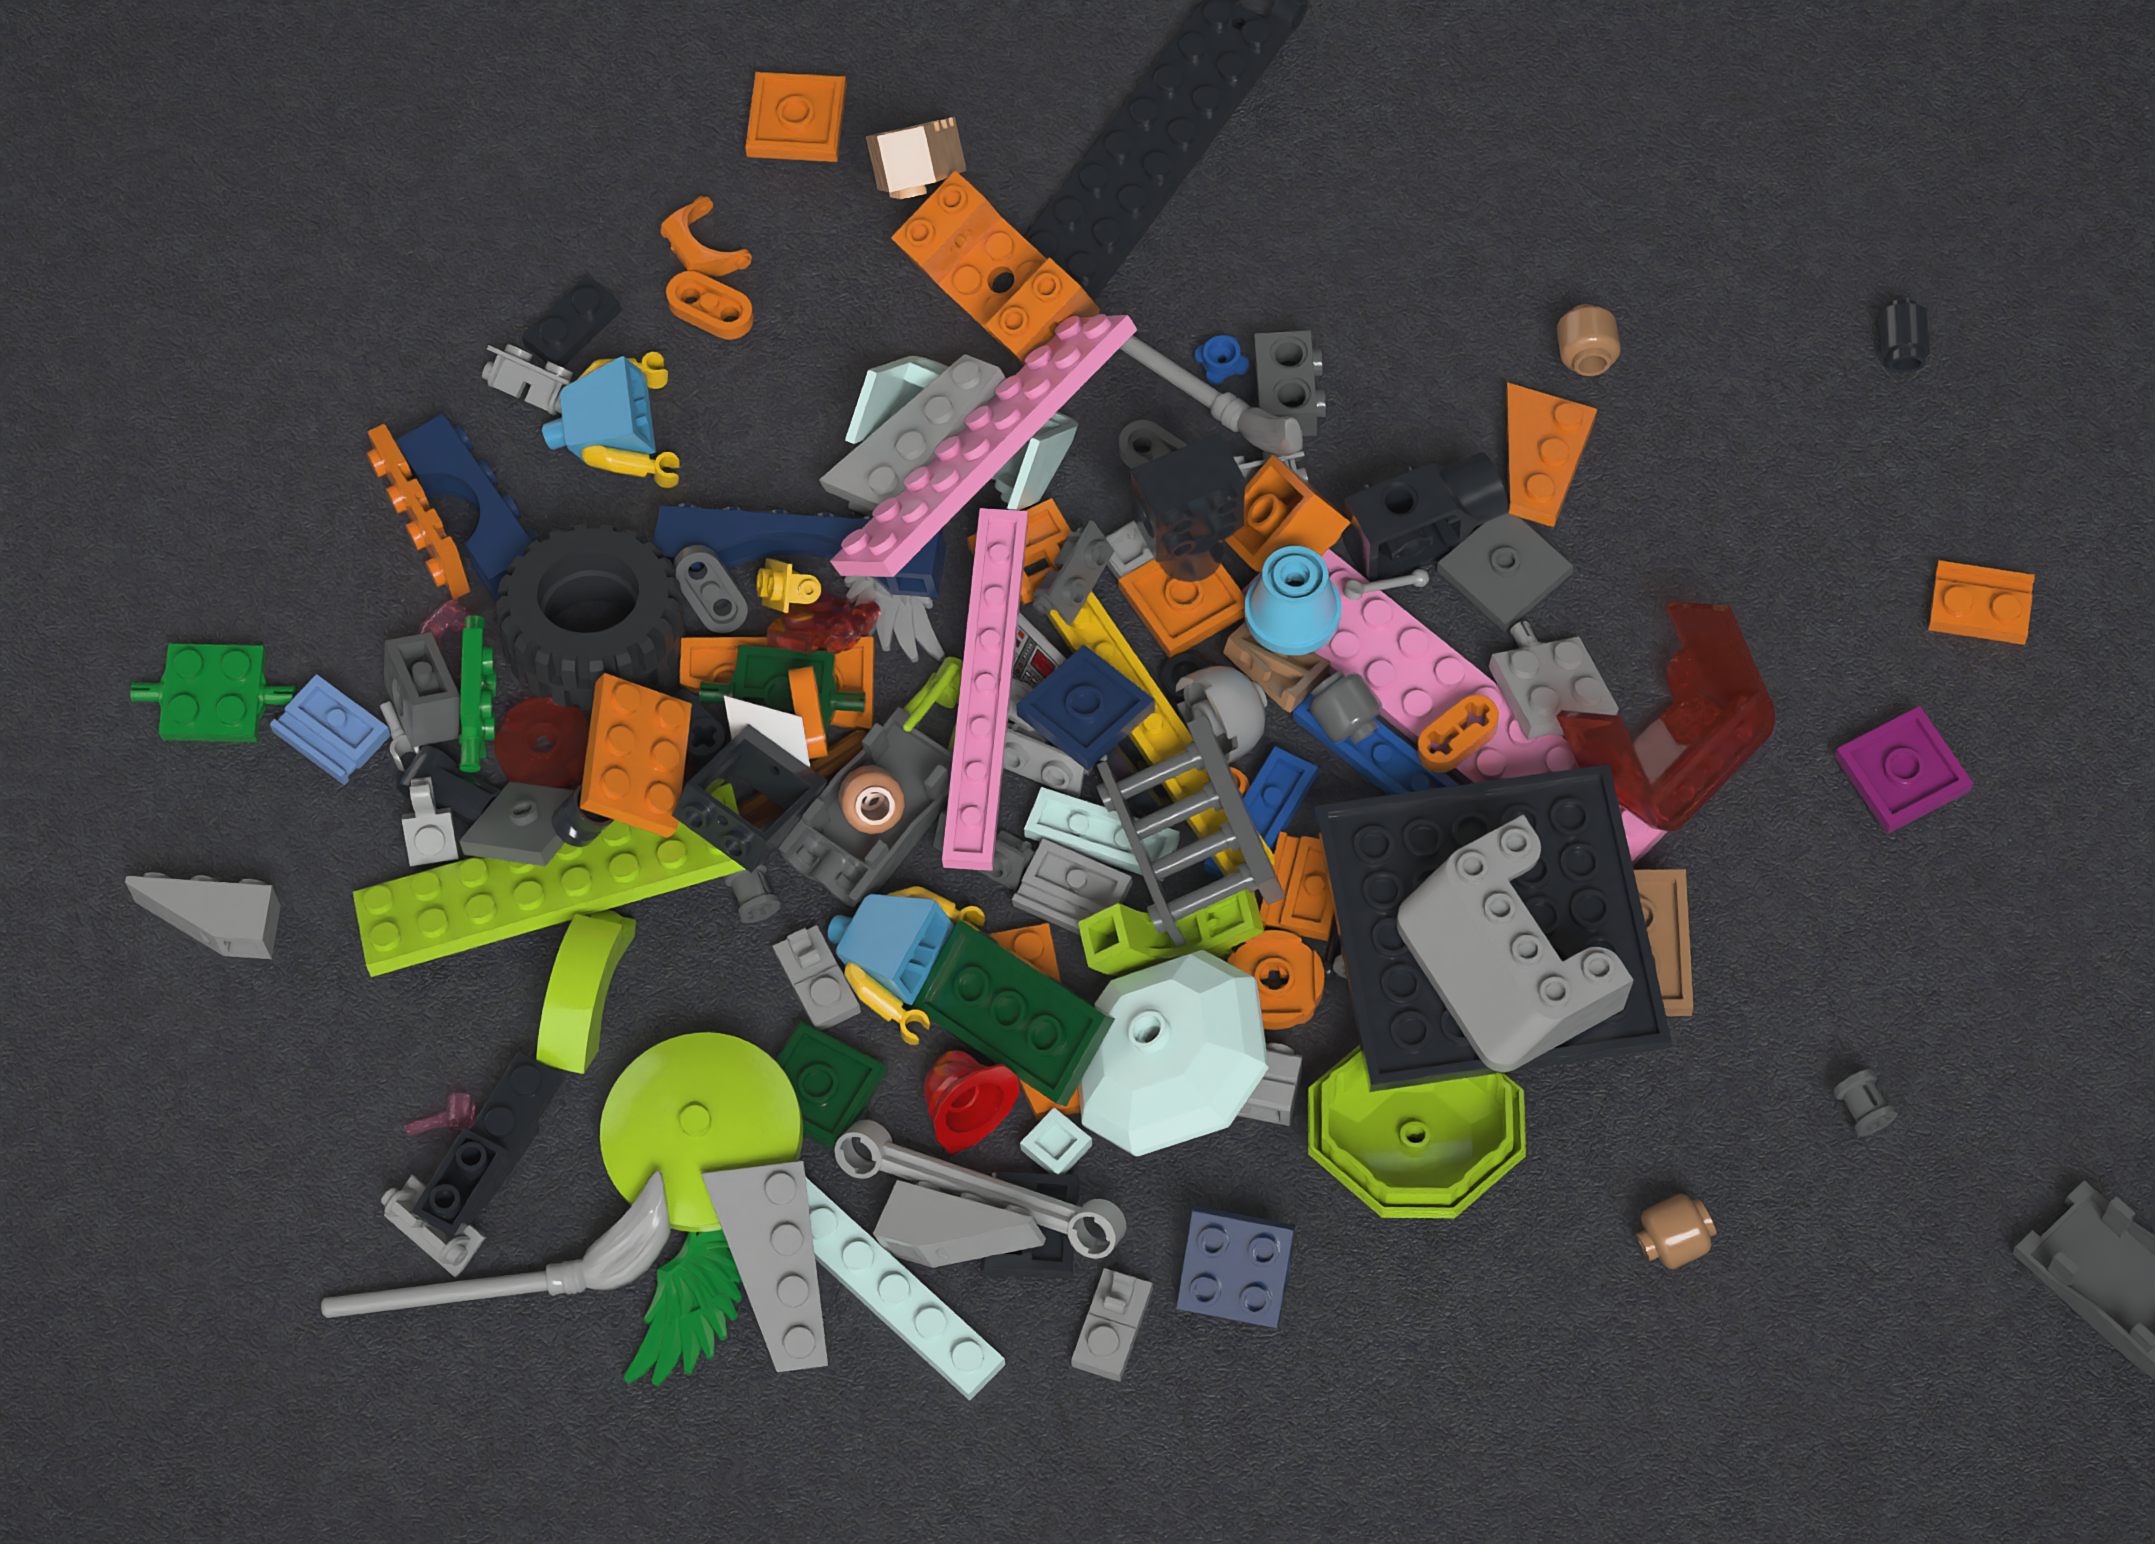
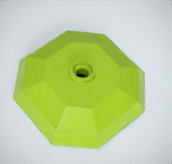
(1467, 1130)

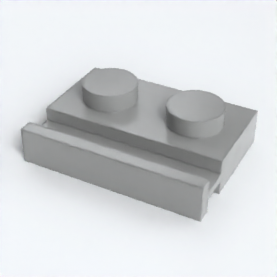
(1068, 886)

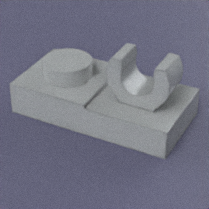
(816, 978)
(1112, 1324)

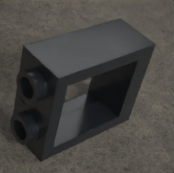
(752, 759)

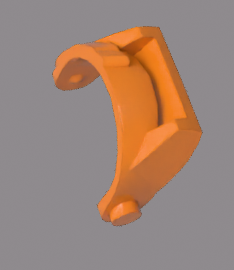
(693, 254)

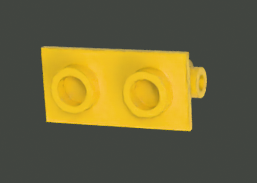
(782, 585)

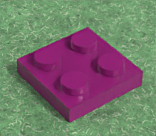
(1903, 770)

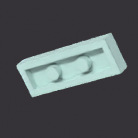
(1091, 831)

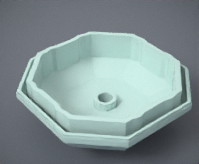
(1195, 1069)

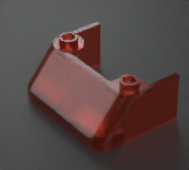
(1701, 737)

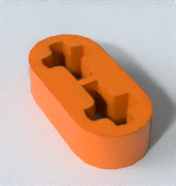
(808, 706)
(1464, 741)

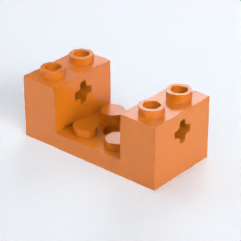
(963, 249)

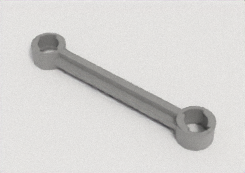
(998, 1193)

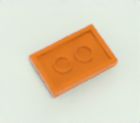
(635, 755)

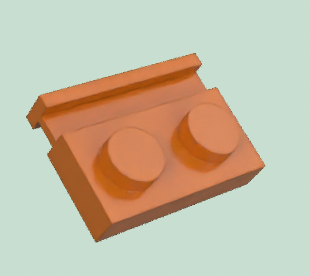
(1981, 602)
(1303, 877)

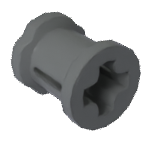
(753, 894)
(1865, 1102)

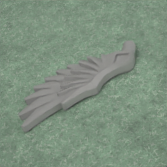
(898, 613)

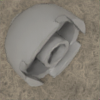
(1230, 705)

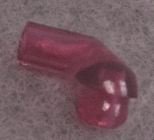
(446, 615)

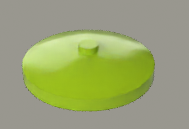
(694, 1111)

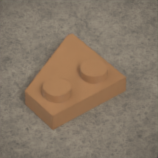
(1281, 676)

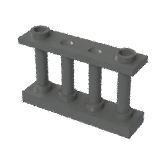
(1236, 833)

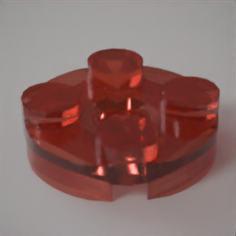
(519, 734)

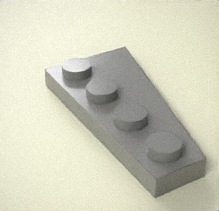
(910, 436)

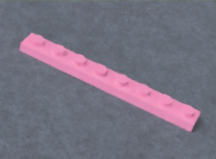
(985, 690)

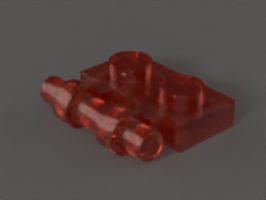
(823, 624)

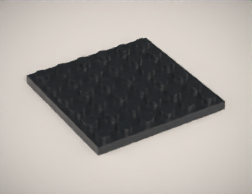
(1576, 893)

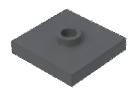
(1505, 569)
(518, 825)

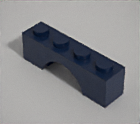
(444, 467)

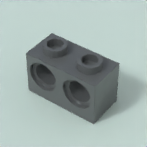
(1285, 384)

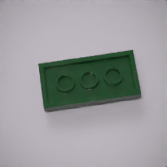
(1013, 1012)

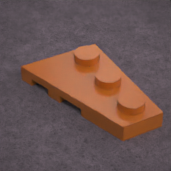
(1543, 451)

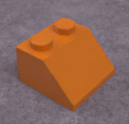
(1283, 513)

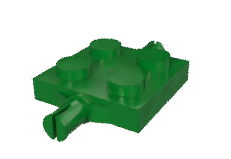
(478, 688)
(212, 693)

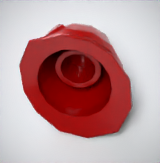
(967, 1099)

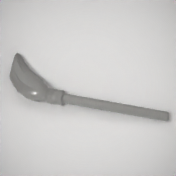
(1261, 428)
(608, 1264)

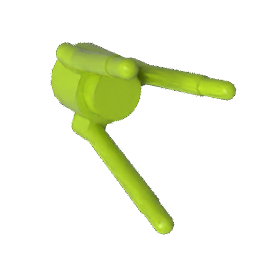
(940, 687)

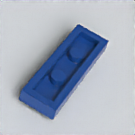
(1275, 797)

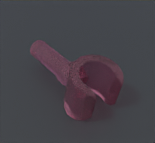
(458, 1115)

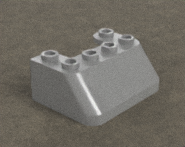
(1495, 960)

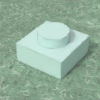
(1056, 1143)

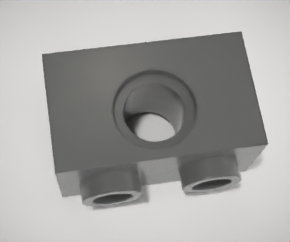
(421, 689)

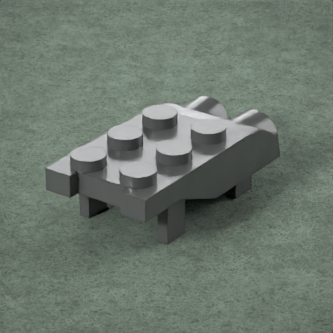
(857, 862)
(2101, 1270)

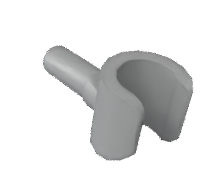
(400, 742)

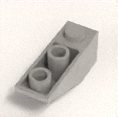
(222, 915)
(945, 1229)

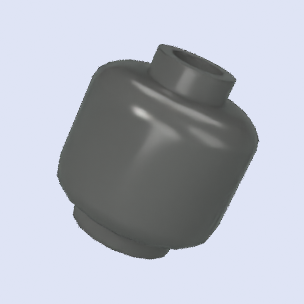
(1346, 707)

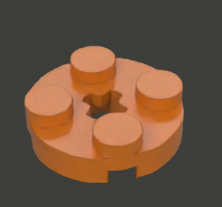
(1296, 962)

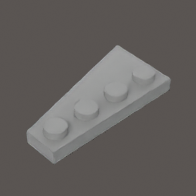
(773, 1249)

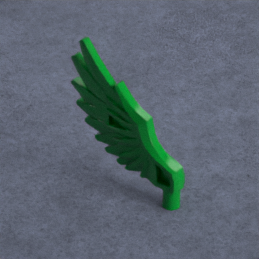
(689, 1307)

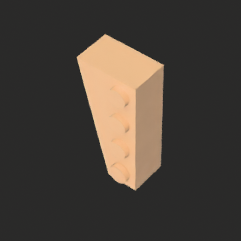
(915, 157)

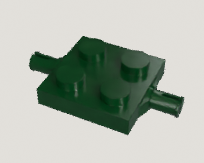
(764, 681)

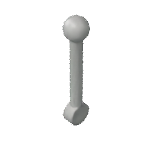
(1354, 589)

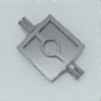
(1548, 679)

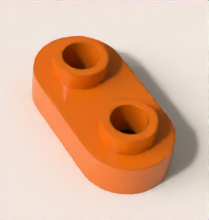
(712, 307)

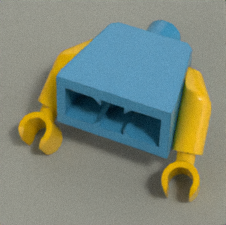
(610, 418)
(894, 947)

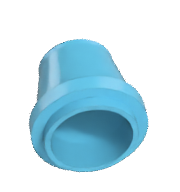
(1293, 603)

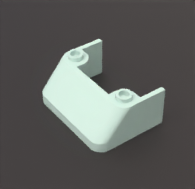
(1019, 479)

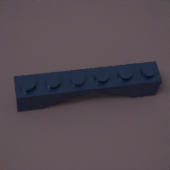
(748, 536)

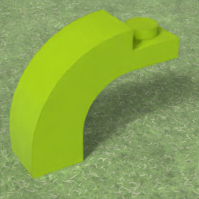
(1126, 940)
(579, 989)

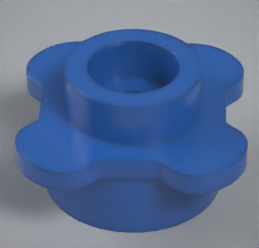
(1221, 347)

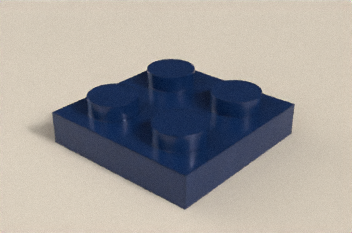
(1085, 707)

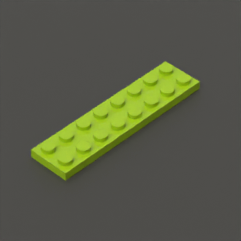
(499, 899)

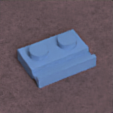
(330, 729)

